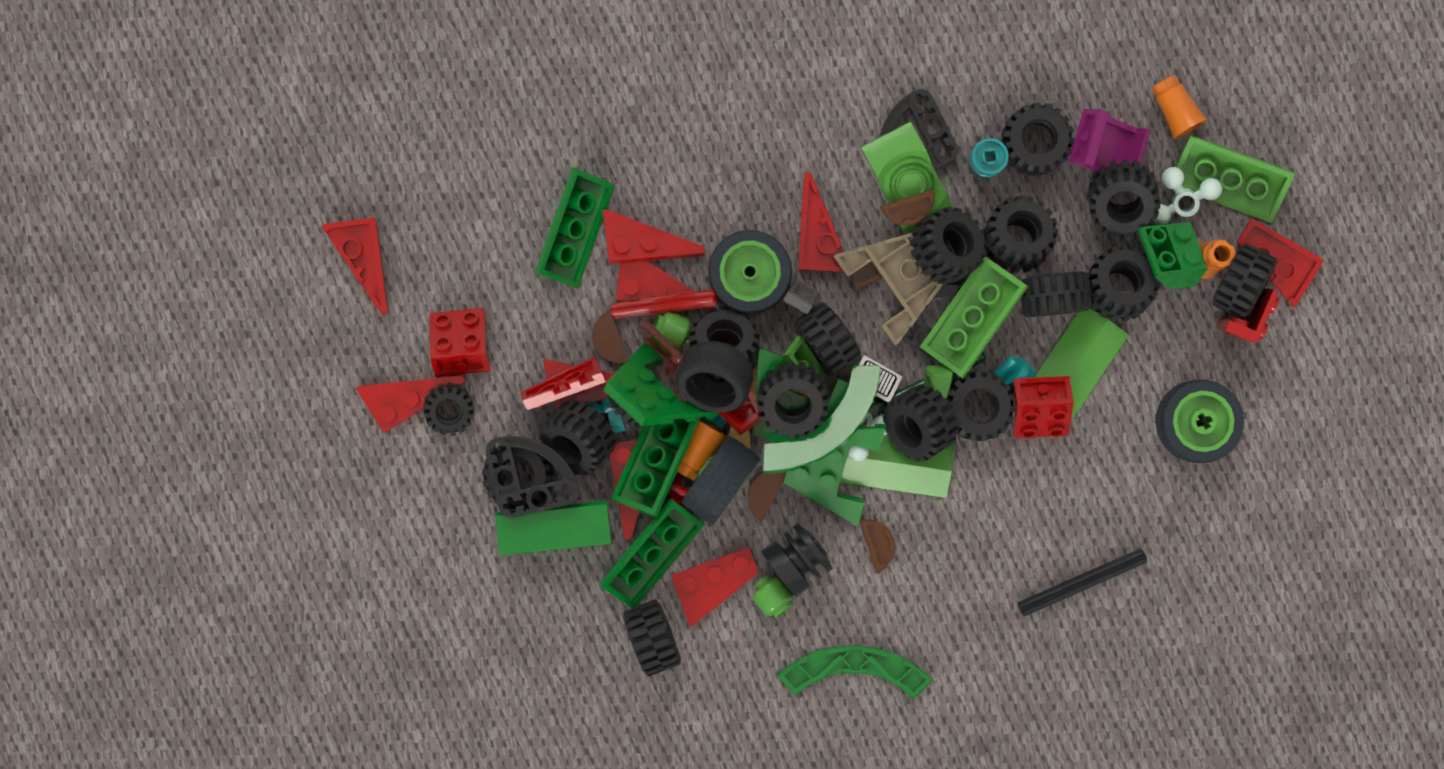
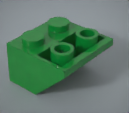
(1174, 254)

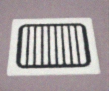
(888, 379)

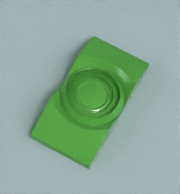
(904, 169)

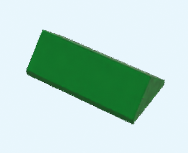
(574, 228)
(654, 465)
(555, 529)
(652, 554)

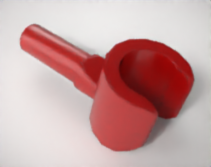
(678, 491)

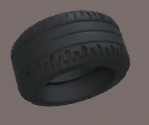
(719, 360)

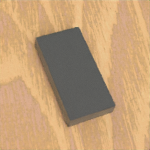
(801, 296)

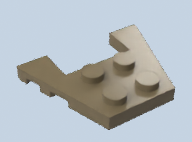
(905, 280)

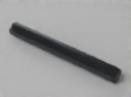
(1082, 582)

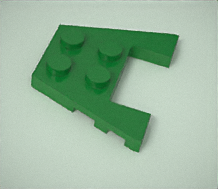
(645, 396)
(790, 399)
(822, 478)

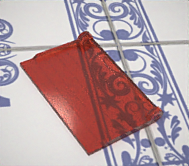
(661, 345)

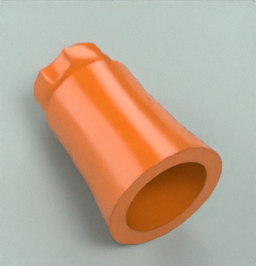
(1178, 107)
(1223, 252)
(703, 445)

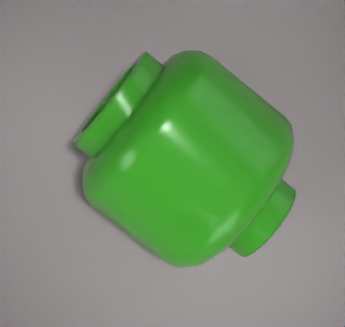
(674, 328)
(772, 596)

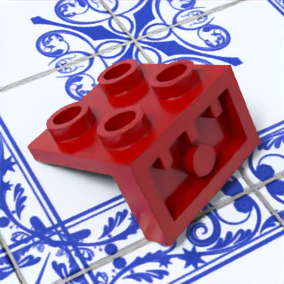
(1256, 325)
(458, 342)
(1042, 406)

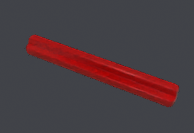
(663, 304)

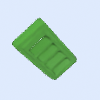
(938, 377)

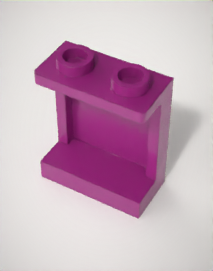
(1106, 140)

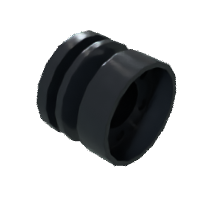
(797, 559)

